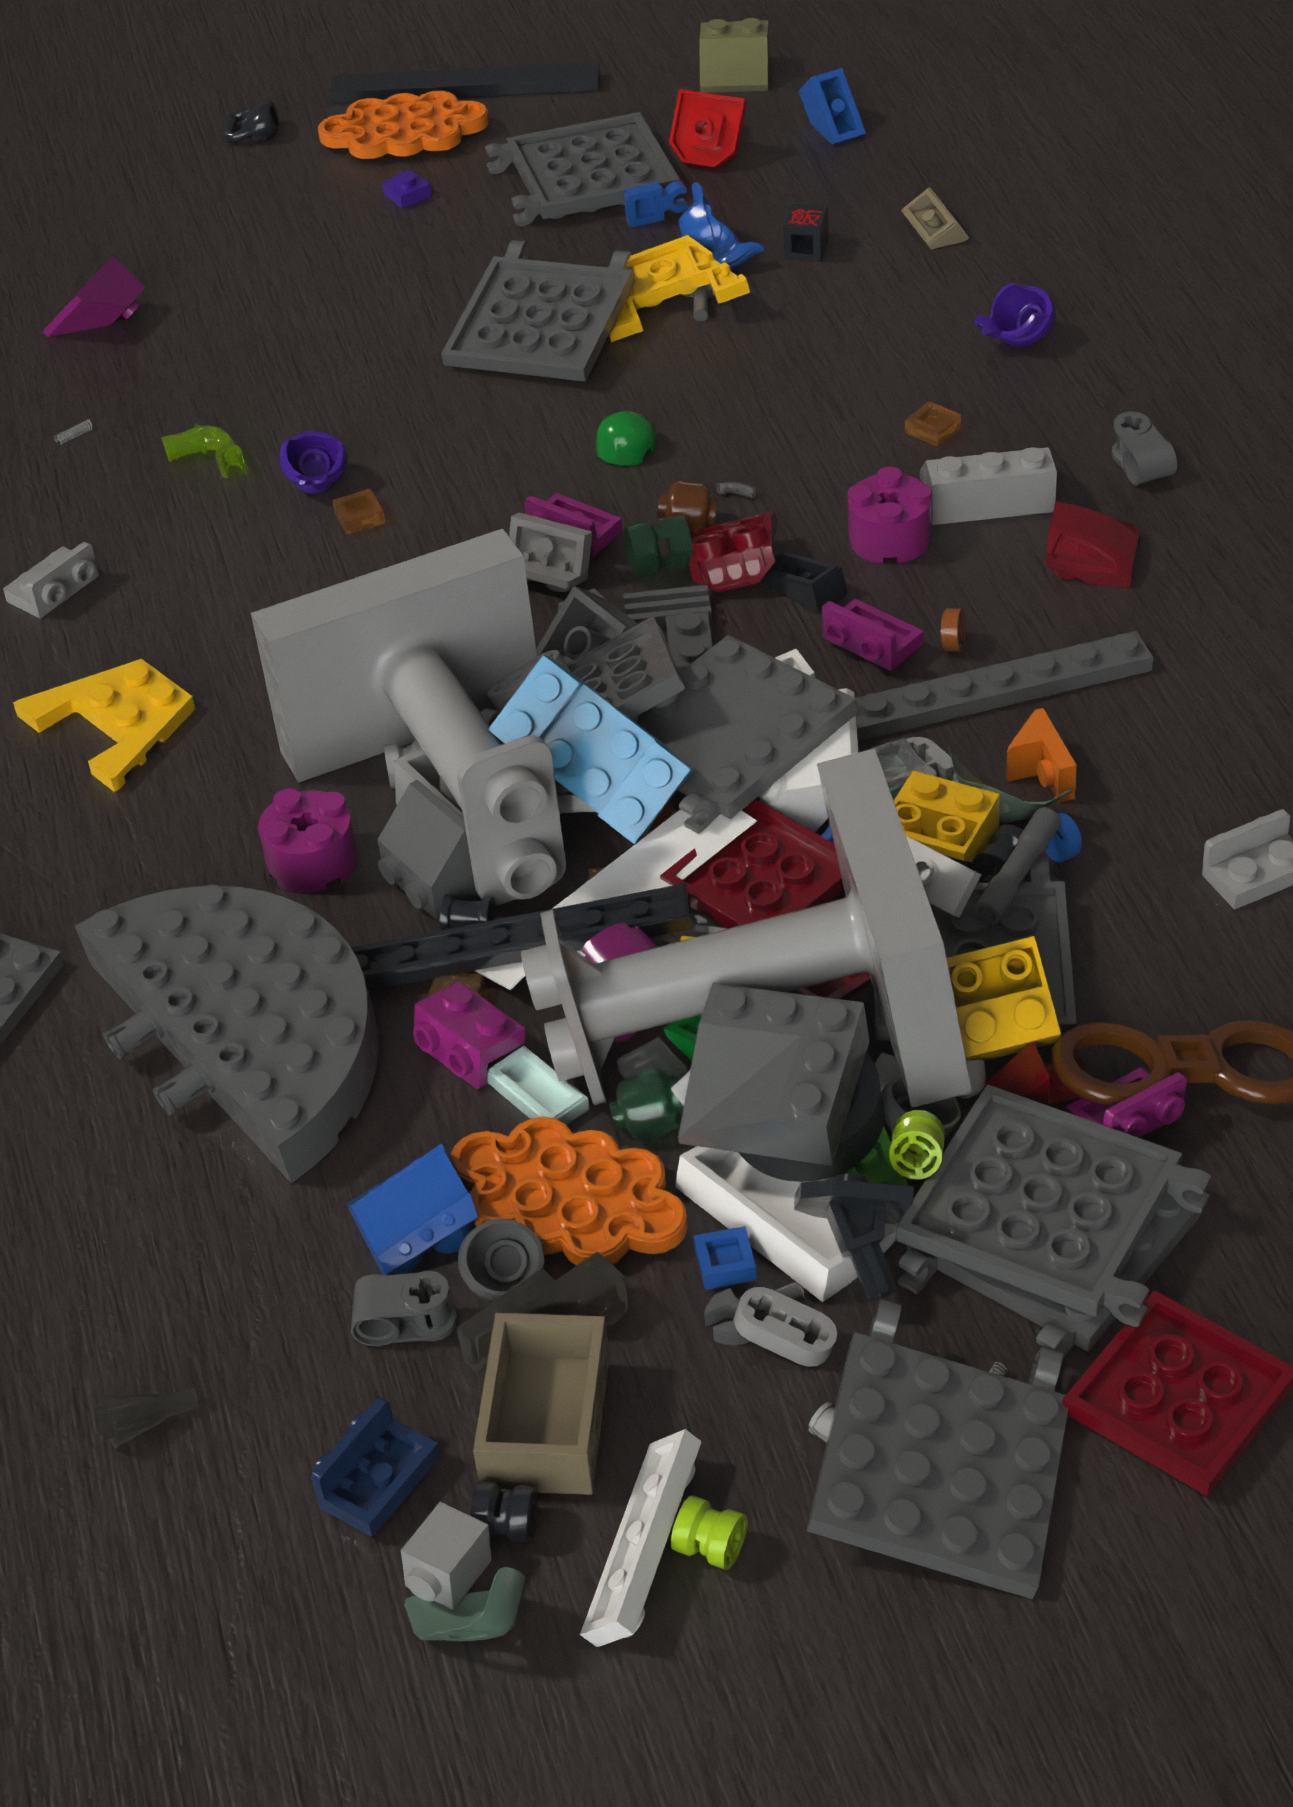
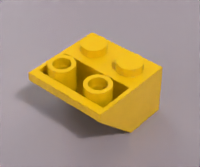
(947, 815)
(1002, 1000)

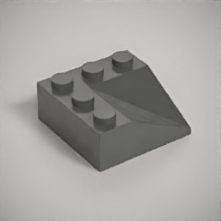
(773, 1073)

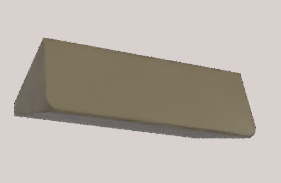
(933, 221)

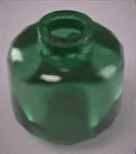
(647, 1105)

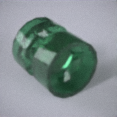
(644, 547)

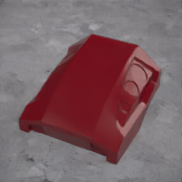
(1091, 546)
(734, 552)

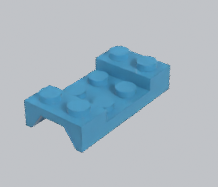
(594, 748)

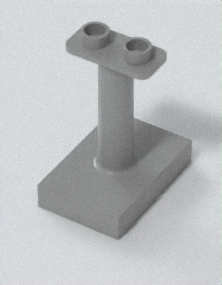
(413, 661)
(875, 930)

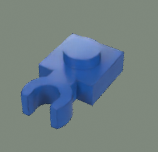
(648, 202)

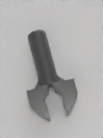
(724, 1306)

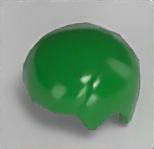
(625, 438)

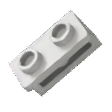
(552, 551)

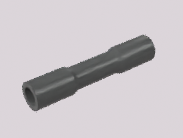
(1005, 884)

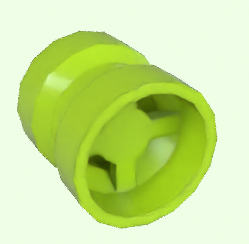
(919, 1132)
(709, 1532)

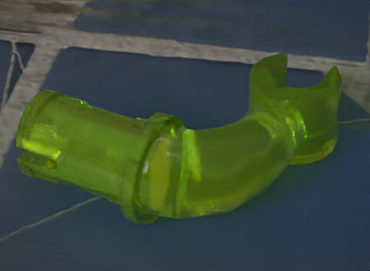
(204, 439)

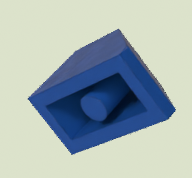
(832, 107)

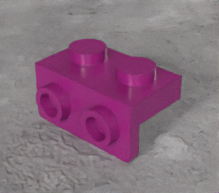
(577, 514)
(870, 633)
(464, 1032)
(1141, 1112)

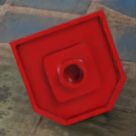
(707, 128)

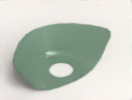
(1011, 808)
(476, 1616)

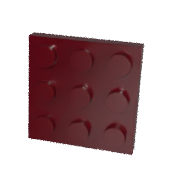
(762, 872)
(1180, 1393)

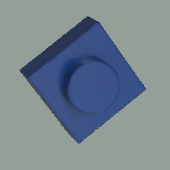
(725, 1258)

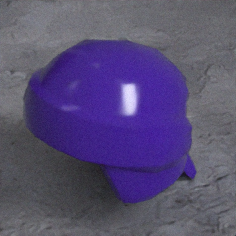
(1019, 315)
(313, 461)

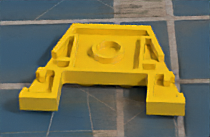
(671, 271)
(126, 703)

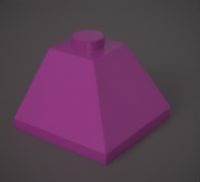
(100, 301)

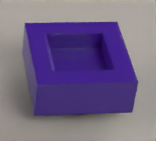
(406, 188)

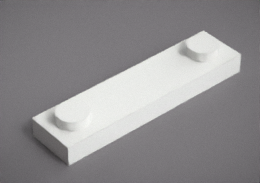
(641, 1539)

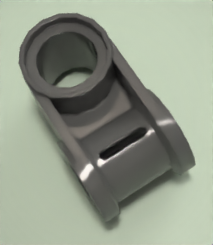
(1142, 449)
(397, 1306)

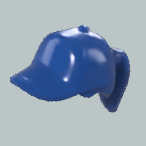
(715, 236)

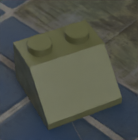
(734, 56)

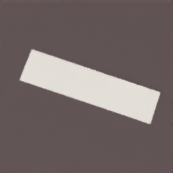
(645, 861)

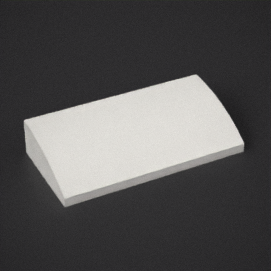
(765, 1205)

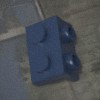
(372, 1469)

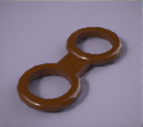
(1191, 1055)

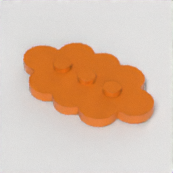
(403, 124)
(571, 1190)

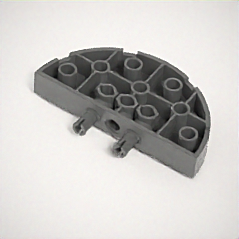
(251, 1003)

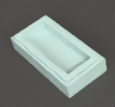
(535, 1087)

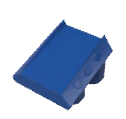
(414, 1213)

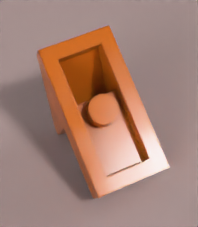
(1042, 753)

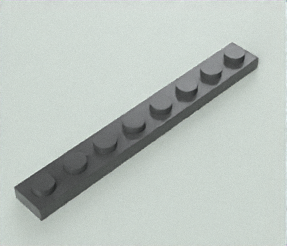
(1001, 685)

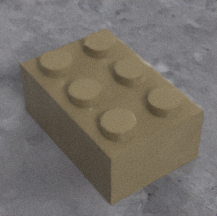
(543, 1402)

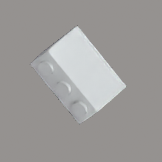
(800, 791)

